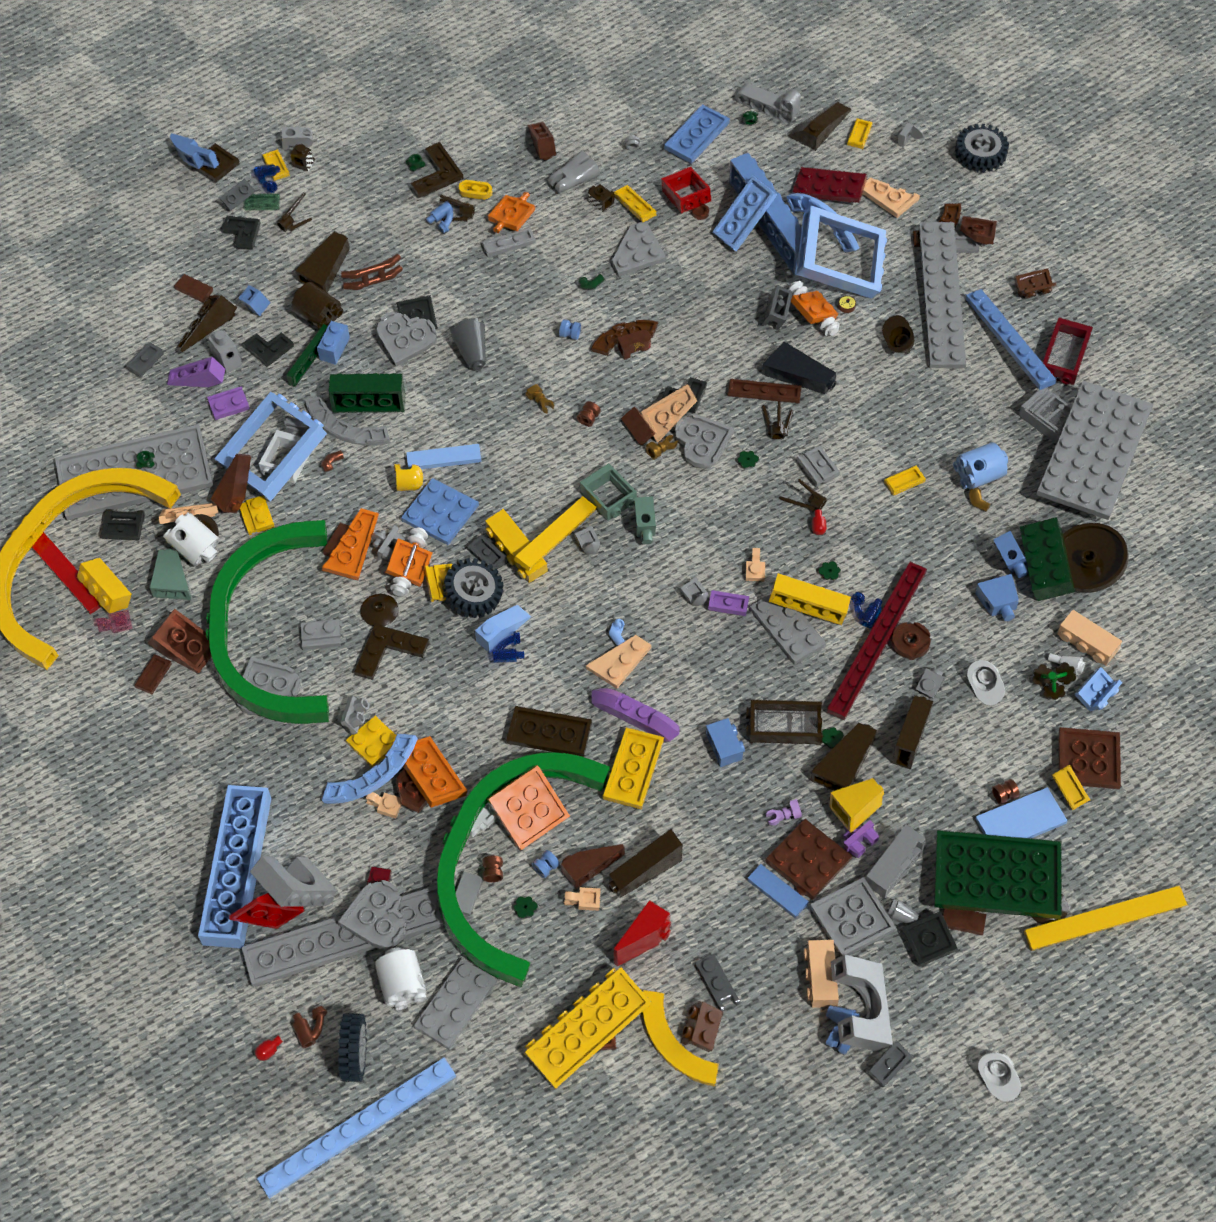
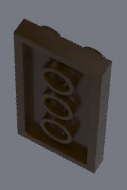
(549, 731)

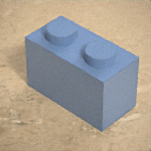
(333, 342)
(724, 742)

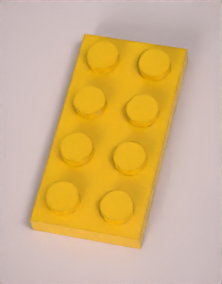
(633, 768)

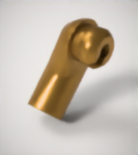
(976, 499)

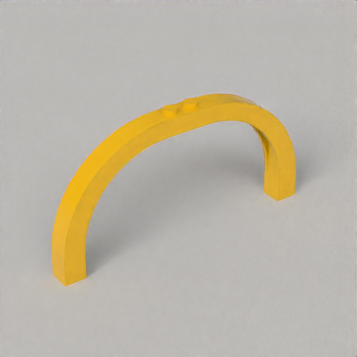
(39, 519)

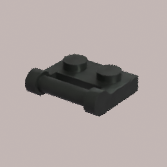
(122, 528)

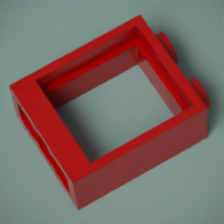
(687, 177)

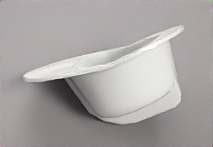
(986, 682)
(1000, 1076)

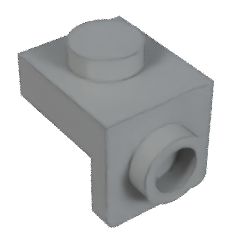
(931, 682)

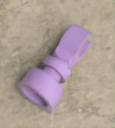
(794, 811)

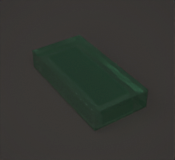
(263, 202)

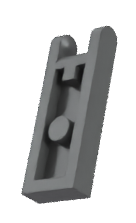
(716, 981)

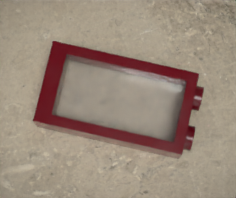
(1067, 350)

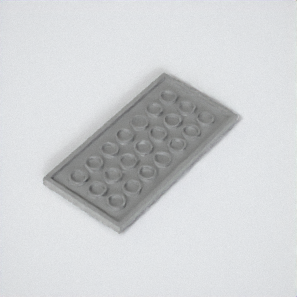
(1095, 450)
(178, 459)

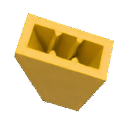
(856, 802)

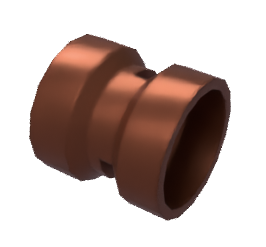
(589, 413)
(1006, 791)
(492, 868)

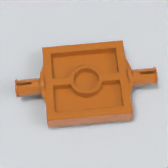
(511, 212)

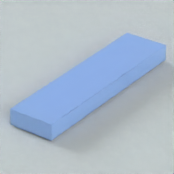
(444, 456)

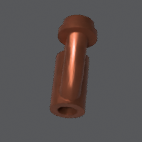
(305, 1035)

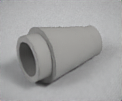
(901, 912)

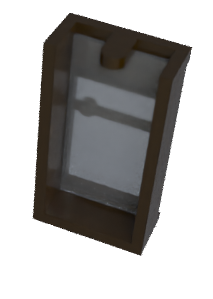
(784, 722)

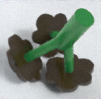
(1045, 675)

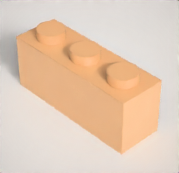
(1089, 637)
(822, 989)

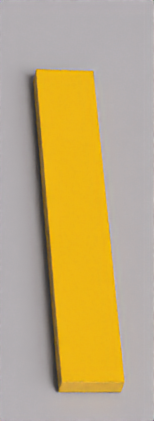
(555, 533)

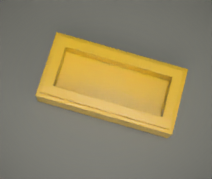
(859, 133)
(275, 158)
(904, 480)
(1070, 787)

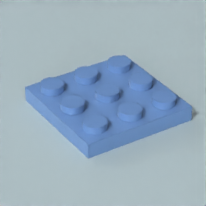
(440, 511)

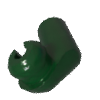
(591, 284)

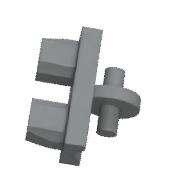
(379, 538)
(353, 713)

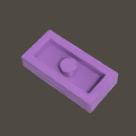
(728, 603)

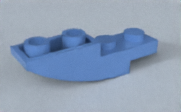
(192, 153)

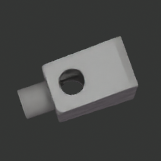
(222, 345)

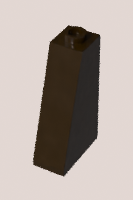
(324, 262)
(912, 732)
(845, 760)
(647, 864)

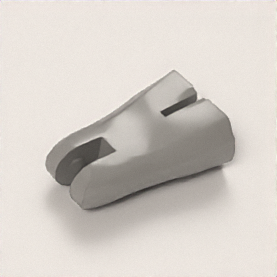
(576, 171)

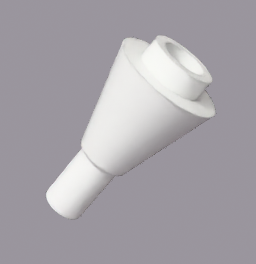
(1076, 662)

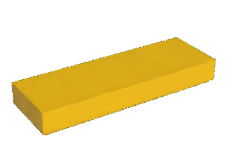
(635, 203)

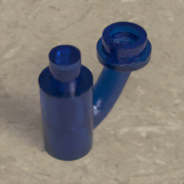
(265, 171)
(870, 615)
(503, 655)

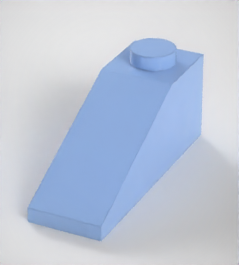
(500, 627)

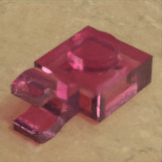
(118, 622)

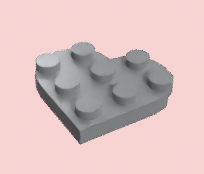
(405, 336)
(702, 440)
(271, 678)
(376, 915)

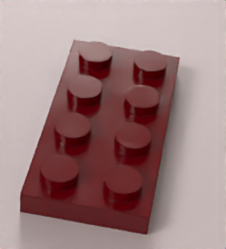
(830, 184)

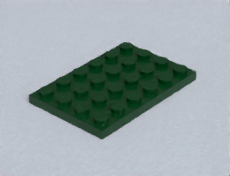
(998, 874)

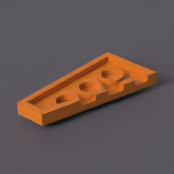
(352, 549)

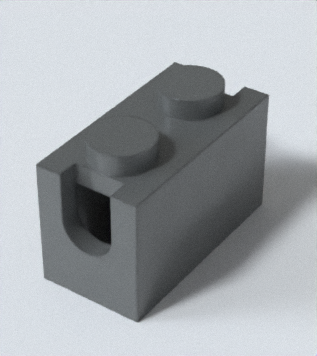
(777, 310)

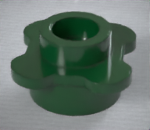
(750, 117)
(415, 162)
(145, 455)

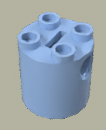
(981, 465)

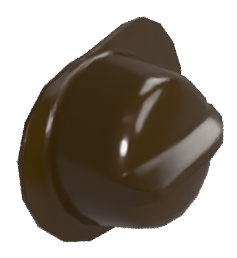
(898, 334)

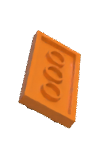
(433, 774)

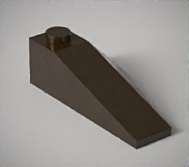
(818, 127)
(213, 314)

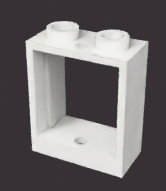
(284, 440)

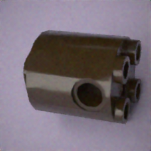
(315, 305)

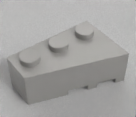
(895, 861)

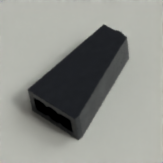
(799, 369)

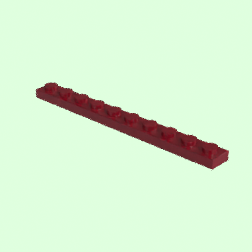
(876, 641)

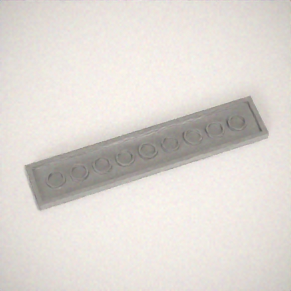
(942, 295)
(330, 942)

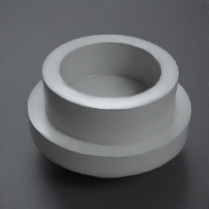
(631, 142)

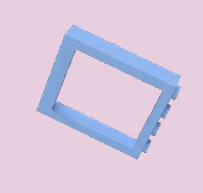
(807, 251)
(292, 460)

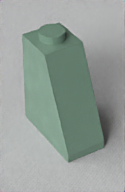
(169, 577)

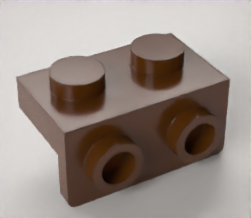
(1034, 282)
(702, 1026)

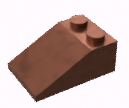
(182, 642)

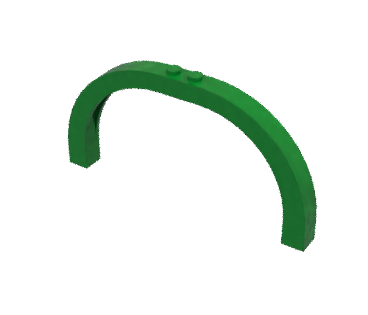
(268, 705)
(475, 948)

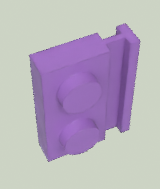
(228, 403)

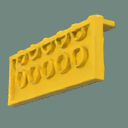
(587, 1027)

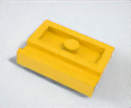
(256, 515)
(435, 579)

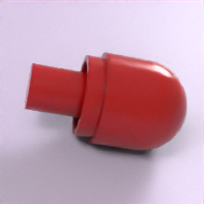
(818, 523)
(267, 1048)

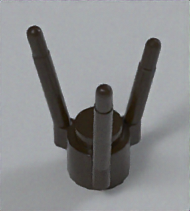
(466, 210)
(286, 221)
(777, 429)
(816, 500)

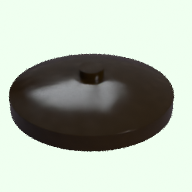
(1095, 556)

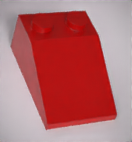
(266, 912)
(644, 934)

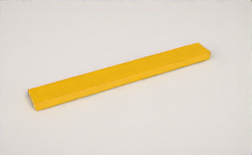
(1105, 918)

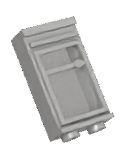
(1046, 413)

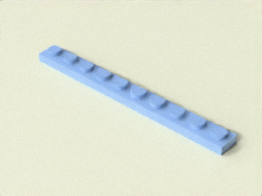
(356, 1128)

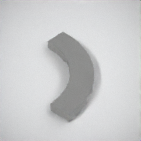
(344, 430)

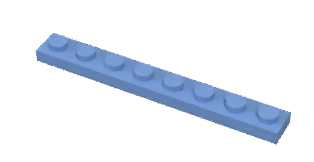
(1010, 339)

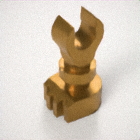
(536, 392)
(654, 450)

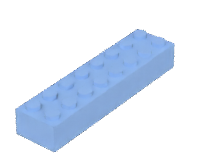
(235, 855)

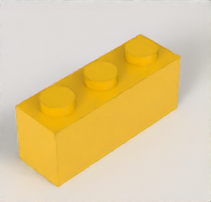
(104, 585)

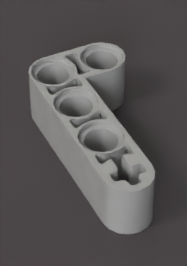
(779, 107)

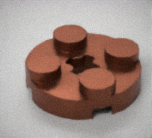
(911, 650)

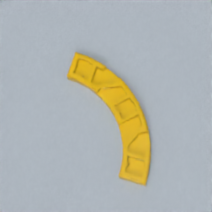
(669, 1047)

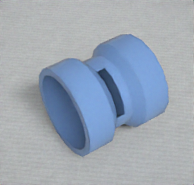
(570, 329)
(545, 864)
(834, 1041)

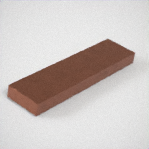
(764, 391)

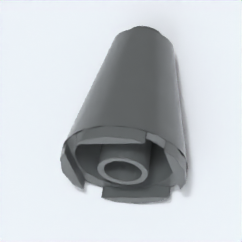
(470, 340)

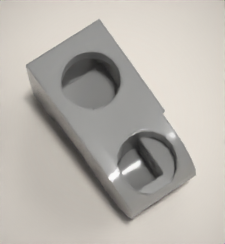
(296, 135)

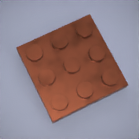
(1092, 756)
(808, 859)

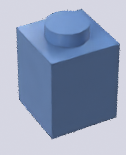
(254, 300)

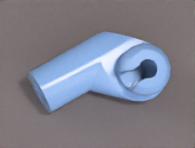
(616, 630)

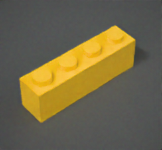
(512, 541)
(809, 599)

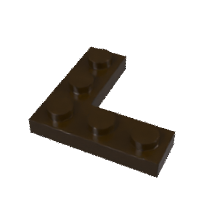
(446, 175)
(384, 638)

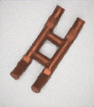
(363, 273)

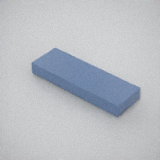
(777, 891)

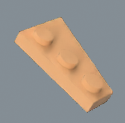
(889, 198)
(669, 411)
(171, 515)
(619, 662)

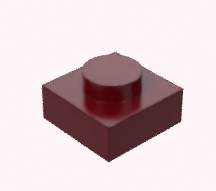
(379, 874)

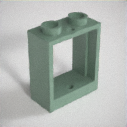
(598, 479)

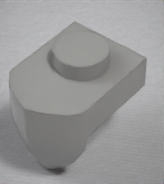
(907, 132)
(588, 540)
(694, 592)

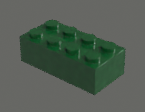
(367, 393)
(1047, 559)

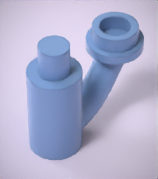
(439, 213)

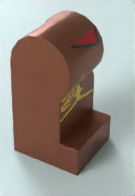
(634, 342)

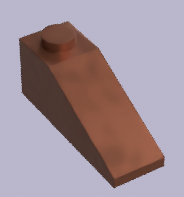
(542, 140)
(233, 485)
(588, 863)

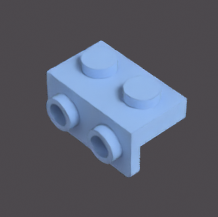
(1097, 690)

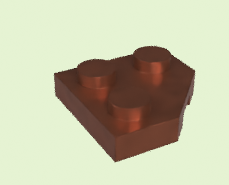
(979, 229)
(409, 793)

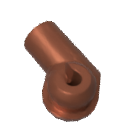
(330, 458)

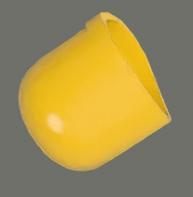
(408, 479)

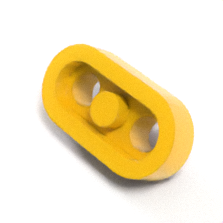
(475, 189)

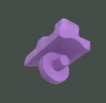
(854, 838)

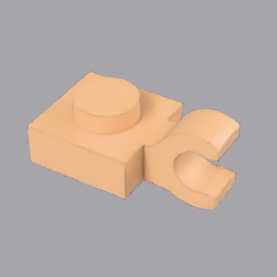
(755, 569)
(387, 805)
(586, 898)

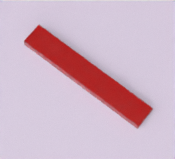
(65, 572)

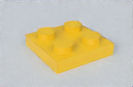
(372, 741)

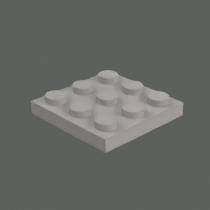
(853, 917)

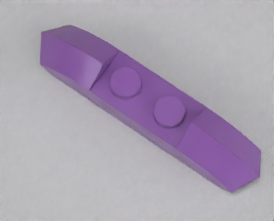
(635, 713)

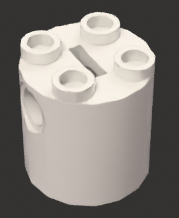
(192, 539)
(400, 978)

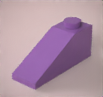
(197, 374)

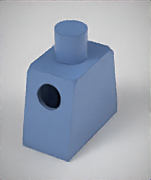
(1009, 550)
(999, 596)

